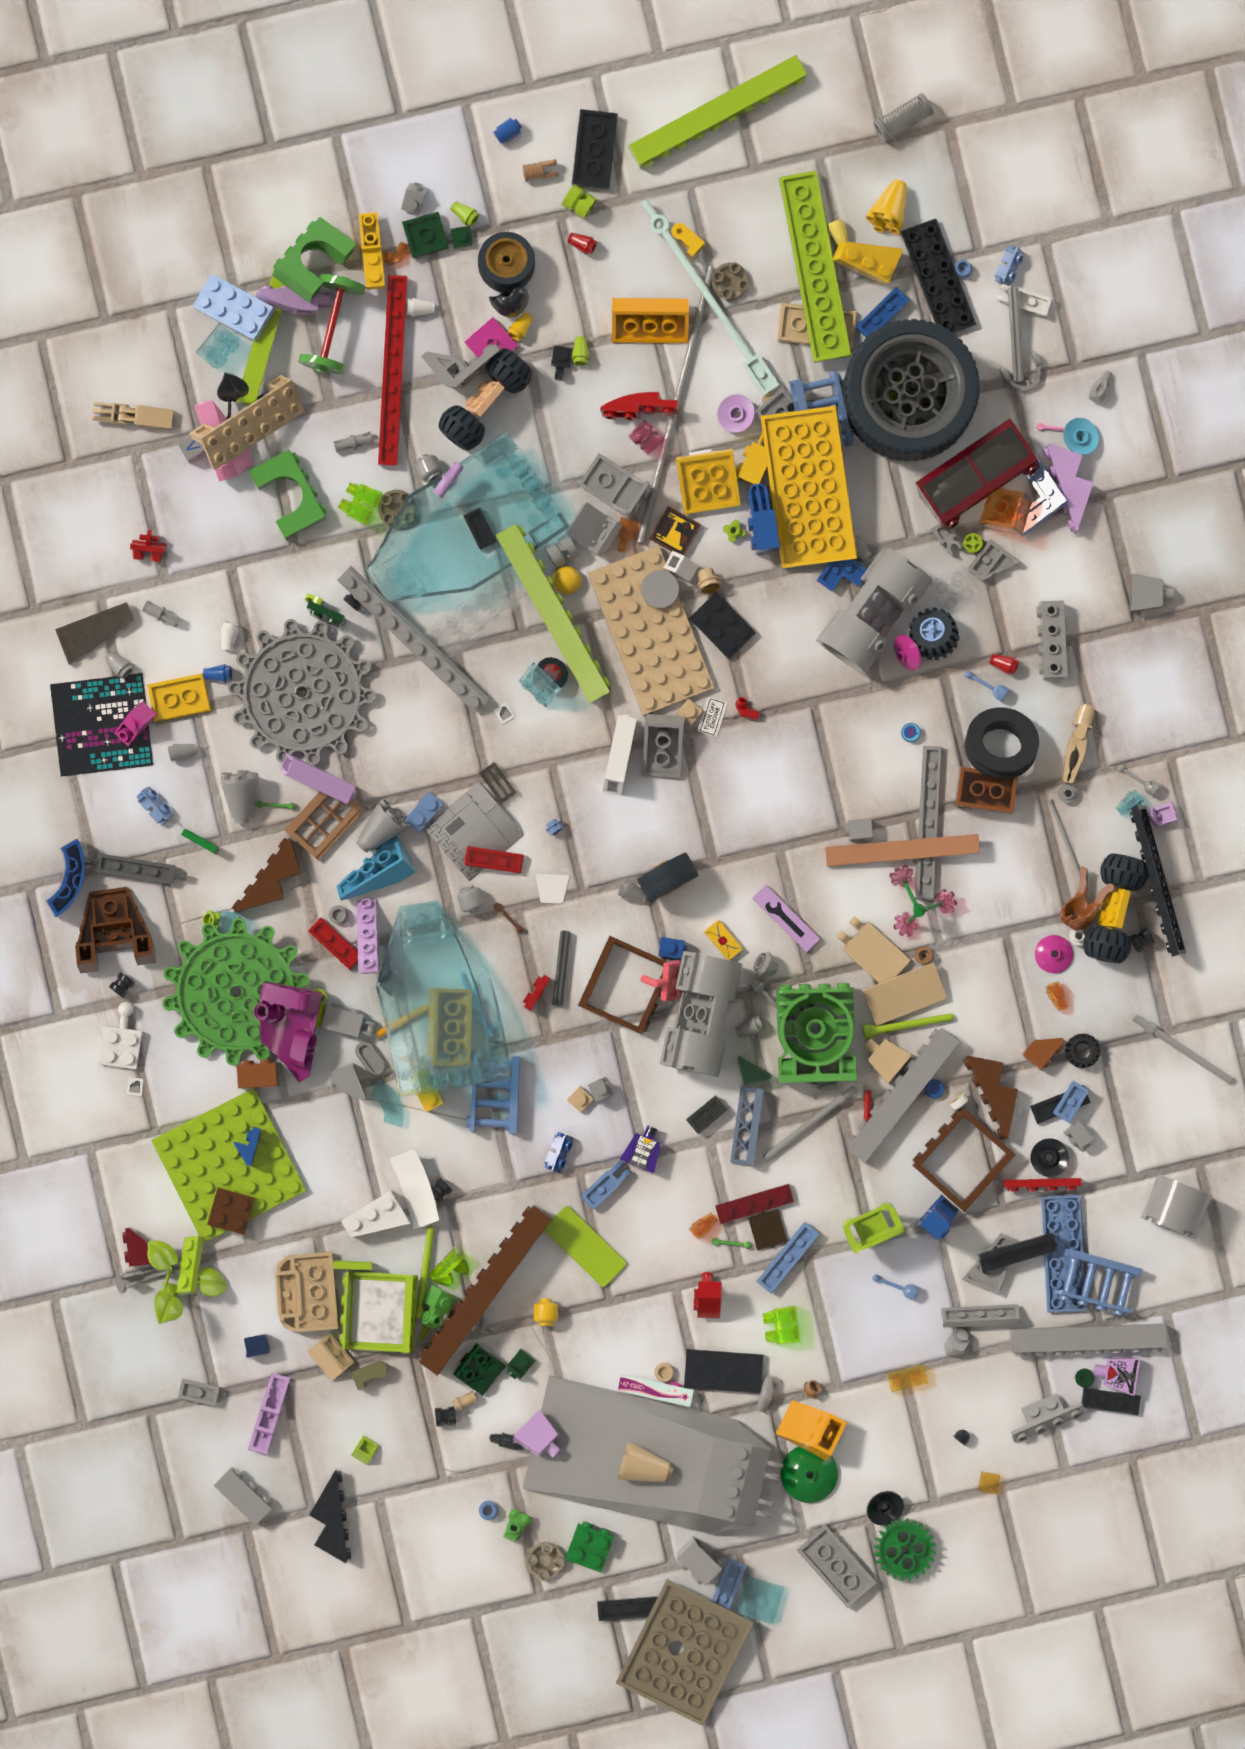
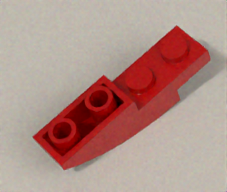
(632, 405)

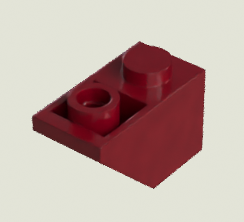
(136, 1248)

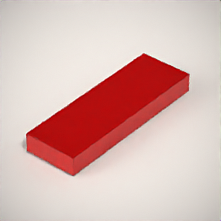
(493, 859)
(334, 943)

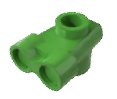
(516, 1521)

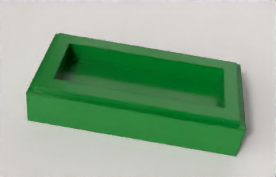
(200, 841)

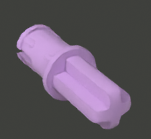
(448, 479)

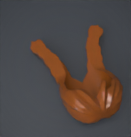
(1077, 912)

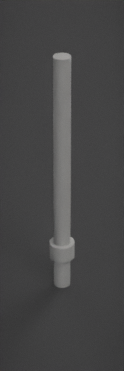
(1151, 1028)
(840, 1100)

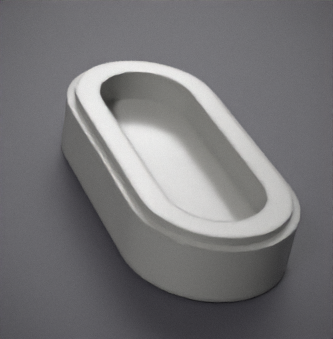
(370, 1058)

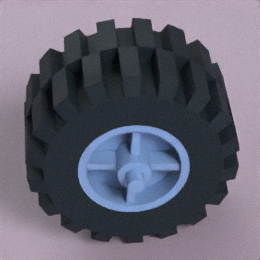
(934, 633)

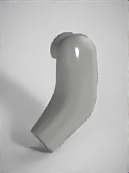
(766, 1393)

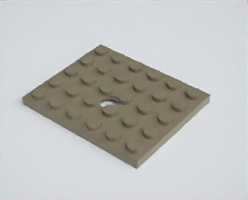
(711, 1644)

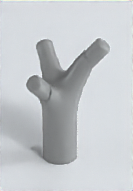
(820, 1088)

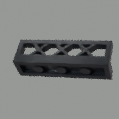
(1017, 1252)

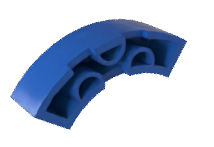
(72, 879)

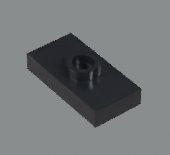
(480, 528)

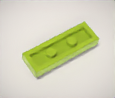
(190, 1265)

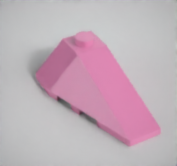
(211, 415)

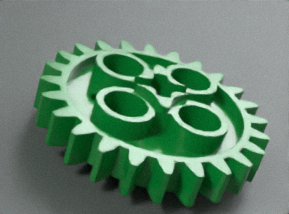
(919, 1559)

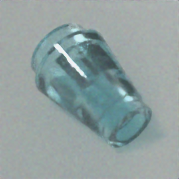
(1131, 800)

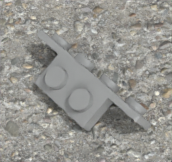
(1045, 1415)

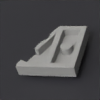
(991, 561)

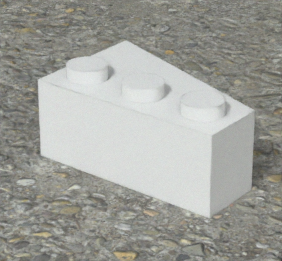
(376, 1216)

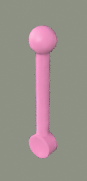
(1040, 426)

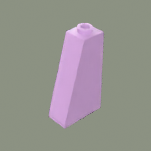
(317, 778)

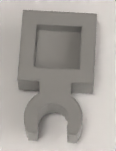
(946, 537)

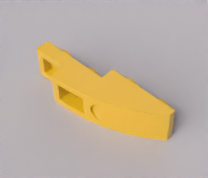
(371, 251)

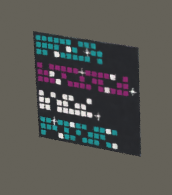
(86, 721)

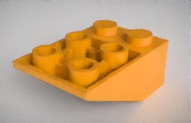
(811, 1429)

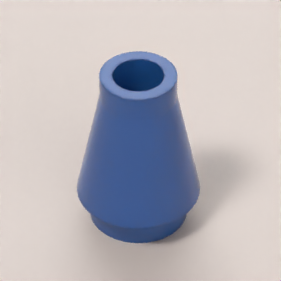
(218, 673)

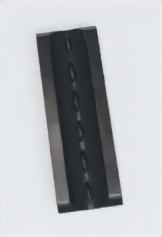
(937, 276)

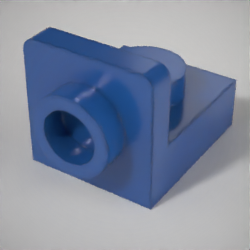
(672, 948)

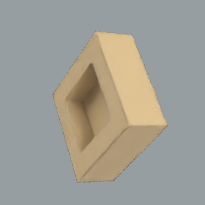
(690, 711)
(580, 1099)

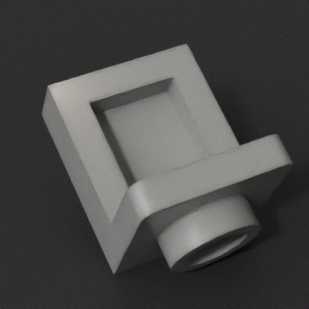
(414, 198)

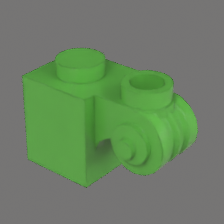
(440, 1304)

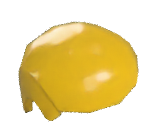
(566, 580)

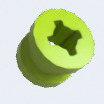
(971, 540)

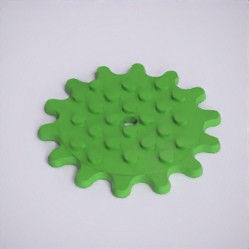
(206, 984)

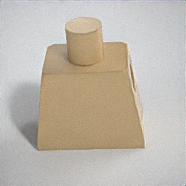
(886, 1058)

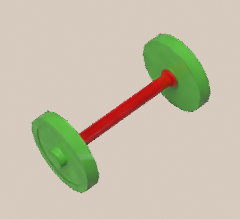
(340, 285)

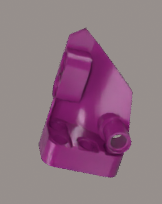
(289, 1025)

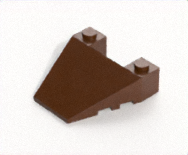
(112, 924)

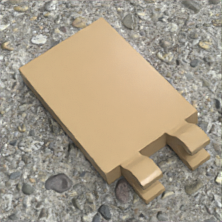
(873, 952)

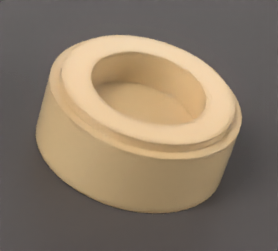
(664, 1372)

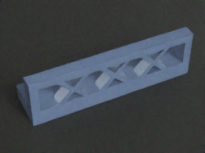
(752, 1141)

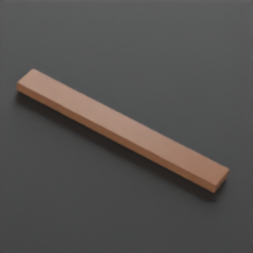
(902, 850)

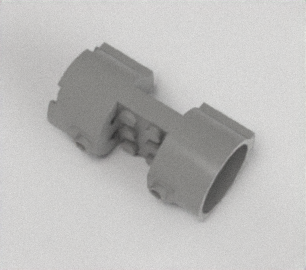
(889, 588)
(696, 1038)

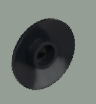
(1059, 1157)
(890, 1511)

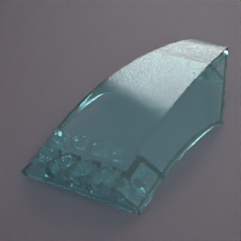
(430, 542)
(439, 1006)

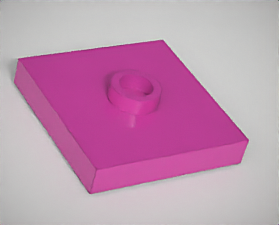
(488, 334)

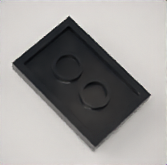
(722, 625)

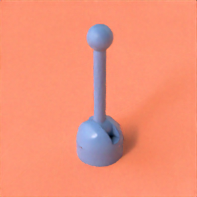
(999, 691)
(909, 1290)

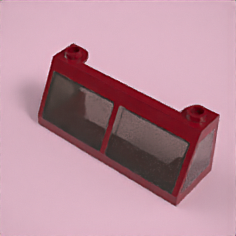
(976, 473)

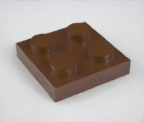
(231, 1211)

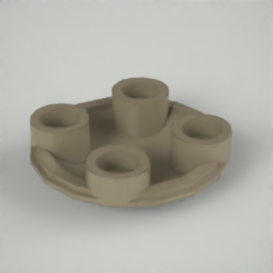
(730, 281)
(390, 505)
(545, 1560)

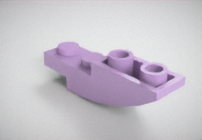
(290, 302)

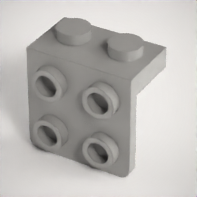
(593, 529)

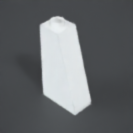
(619, 754)

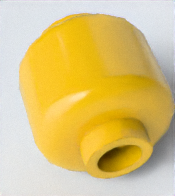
(545, 1312)

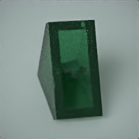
(751, 1073)

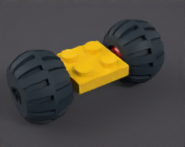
(1108, 943)

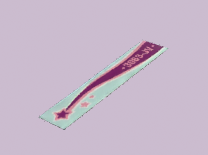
(655, 1390)

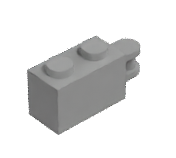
(346, 1021)

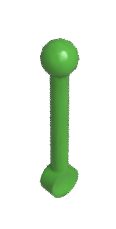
(260, 804)
(715, 1241)

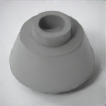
(765, 965)

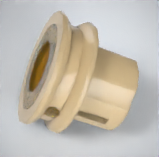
(708, 581)

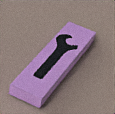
(786, 918)

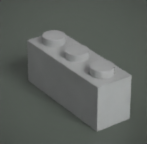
(243, 1495)

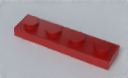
(1050, 1184)

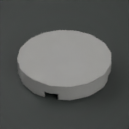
(659, 589)

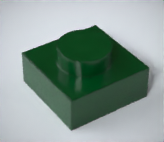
(461, 237)

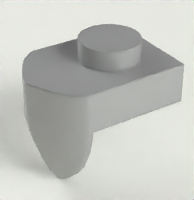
(957, 1342)

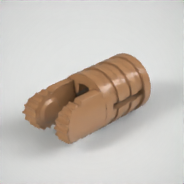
(535, 170)

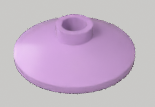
(727, 411)

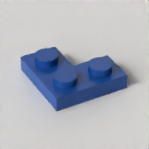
(836, 570)

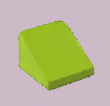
(365, 1450)

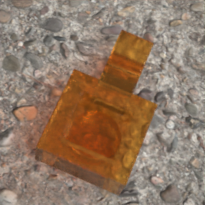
(626, 533)

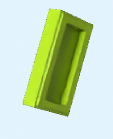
(353, 1265)

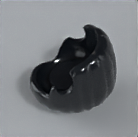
(510, 303)

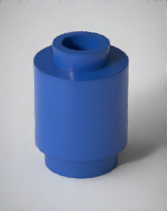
(507, 130)

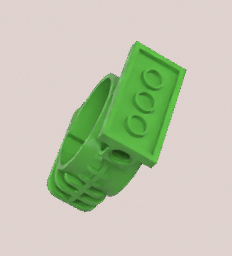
(841, 1001)

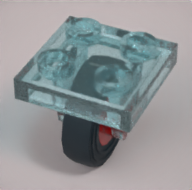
(545, 679)

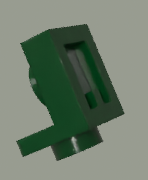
(519, 1364)

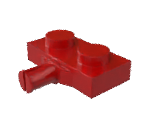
(531, 999)

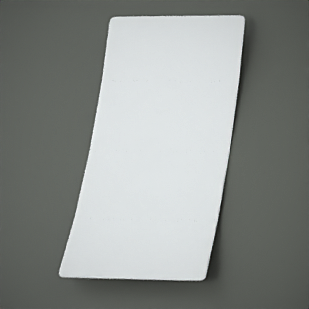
(415, 1188)

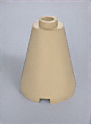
(643, 1466)

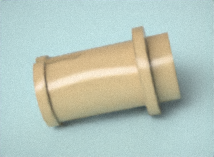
(464, 1401)

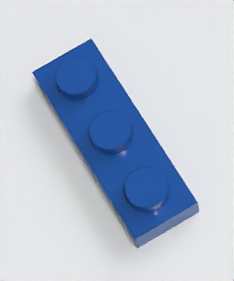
(883, 312)

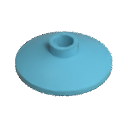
(1087, 433)

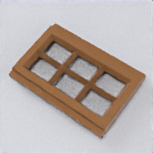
(323, 823)

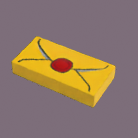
(723, 940)

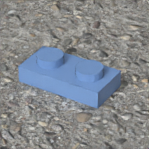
(424, 812)
(1070, 1101)

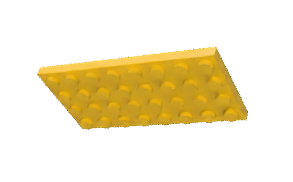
(809, 486)

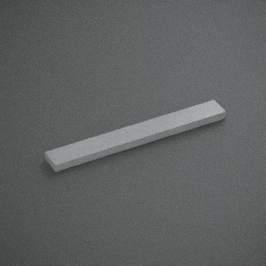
(928, 819)

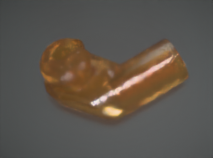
(397, 256)

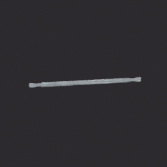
(1065, 838)

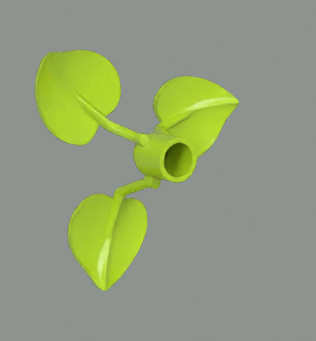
(166, 1304)

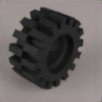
(1094, 1050)

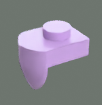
(1163, 814)

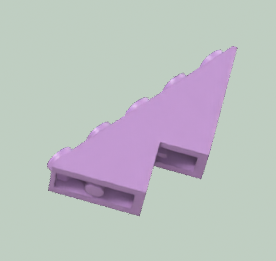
(1075, 489)
(367, 937)

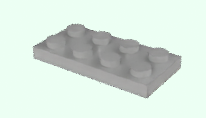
(836, 1566)

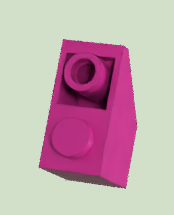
(135, 723)

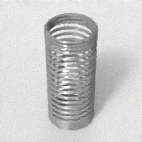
(885, 130)

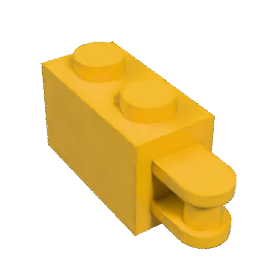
(754, 465)

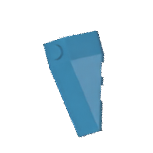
(384, 868)

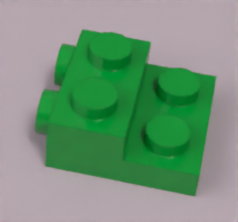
(590, 1546)

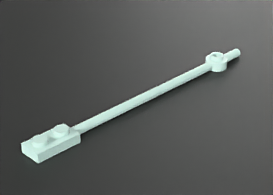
(754, 365)

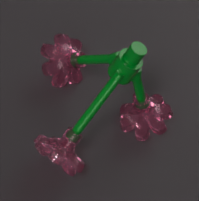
(906, 923)

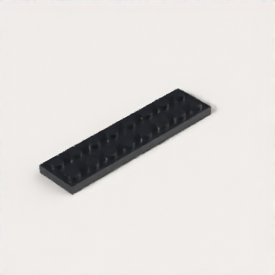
(1159, 883)

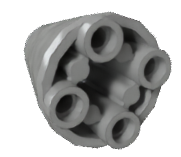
(240, 793)
(382, 826)

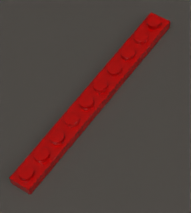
(392, 370)

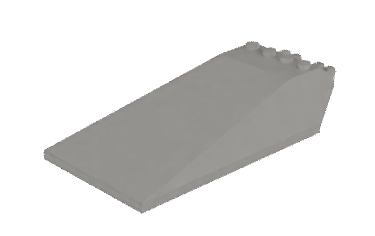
(712, 1458)

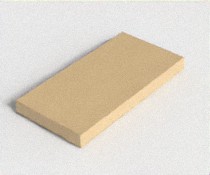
(794, 329)
(904, 994)

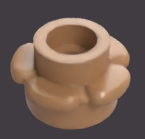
(925, 950)
(812, 1389)

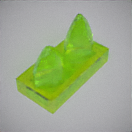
(452, 1261)

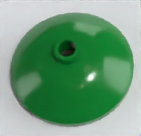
(806, 1489)

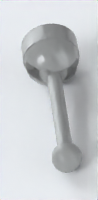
(1150, 787)

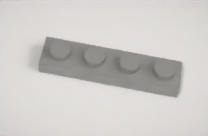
(980, 1315)

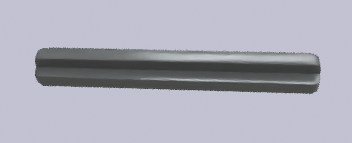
(561, 968)

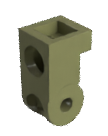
(374, 1370)

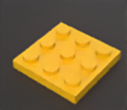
(708, 481)

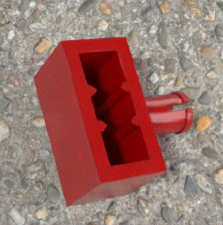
(707, 1297)

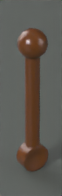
(497, 906)

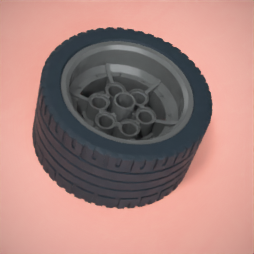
(921, 344)

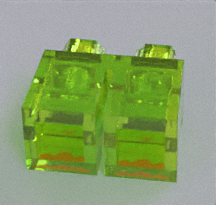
(356, 510)
(780, 1317)

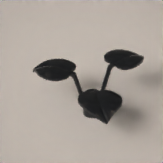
(232, 389)

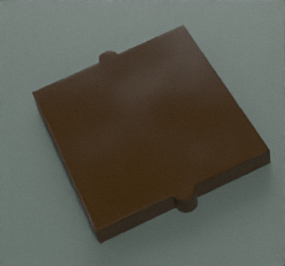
(767, 1229)

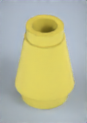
(838, 231)

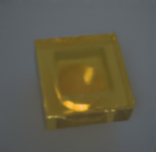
(989, 1482)

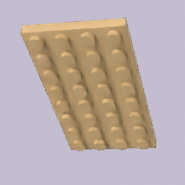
(651, 641)

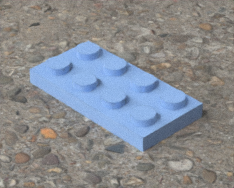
(233, 307)

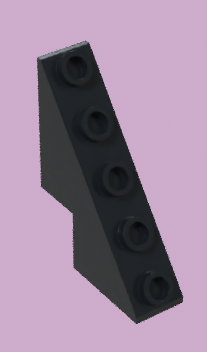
(329, 1512)

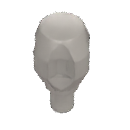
(1100, 388)

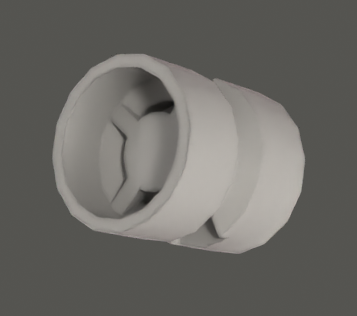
(561, 551)

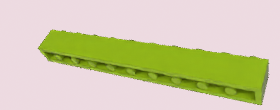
(718, 111)
(553, 614)

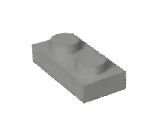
(198, 1392)

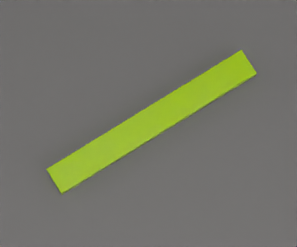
(260, 353)

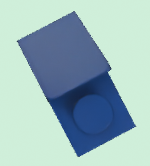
(248, 1151)

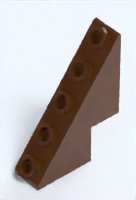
(267, 886)
(999, 1098)

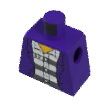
(643, 1150)

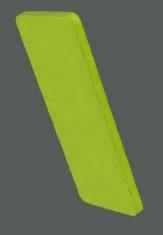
(585, 1246)

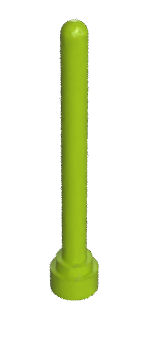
(870, 1031)
(420, 1309)

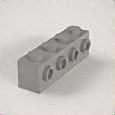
(1052, 639)

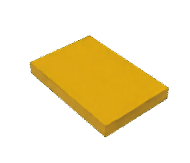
(179, 697)

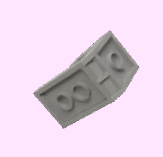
(446, 366)

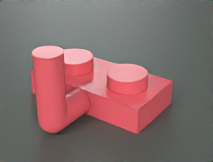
(668, 981)

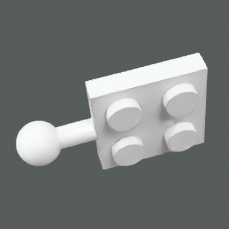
(121, 1045)

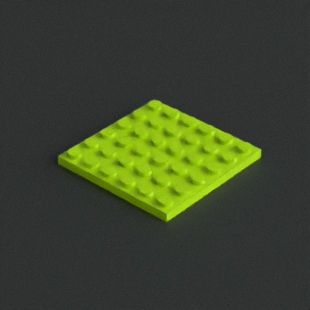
(203, 1157)

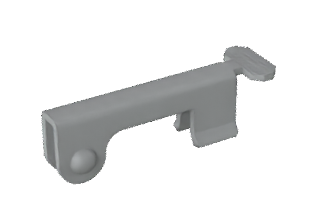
(133, 1279)

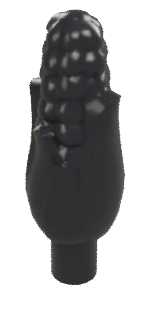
(505, 1440)

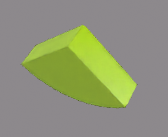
(314, 599)

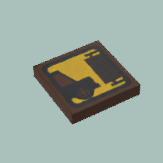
(675, 531)

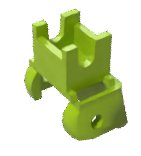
(872, 1227)

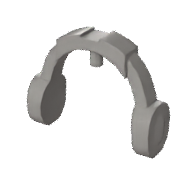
(1037, 362)

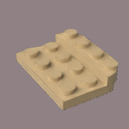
(306, 1292)

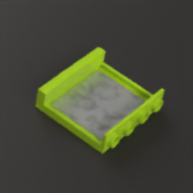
(379, 1311)

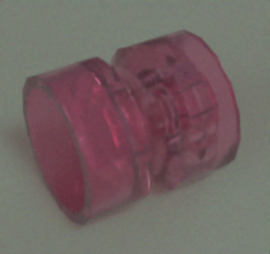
(646, 437)

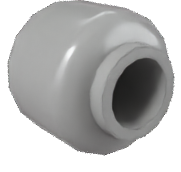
(428, 467)
(470, 899)

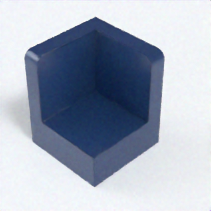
(257, 1345)

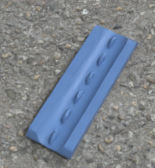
(1062, 1218)

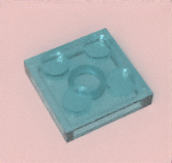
(760, 1599)

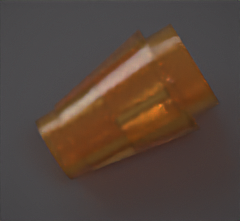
(1056, 994)
(702, 1226)

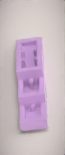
(269, 1414)

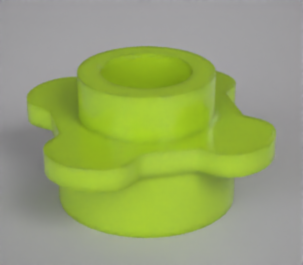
(734, 525)
(210, 917)

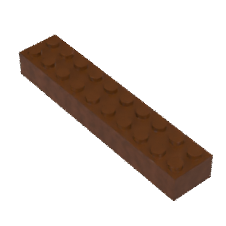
(482, 1294)

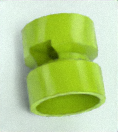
(579, 201)

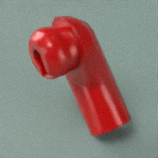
(744, 710)

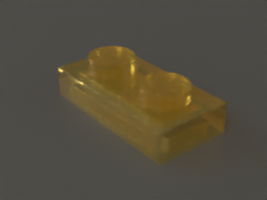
(907, 1378)

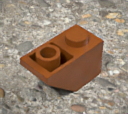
(1041, 1051)

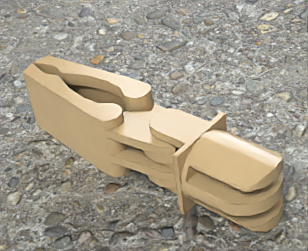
(144, 415)
(1083, 720)

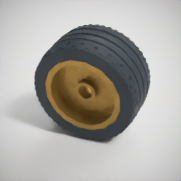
(502, 275)
(667, 877)

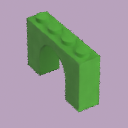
(320, 237)
(285, 467)

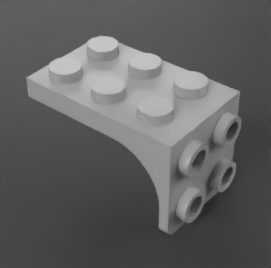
(615, 486)

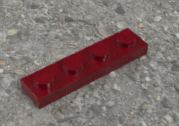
(754, 1203)

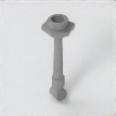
(758, 987)

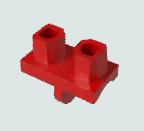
(139, 547)

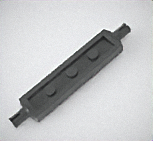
(135, 868)

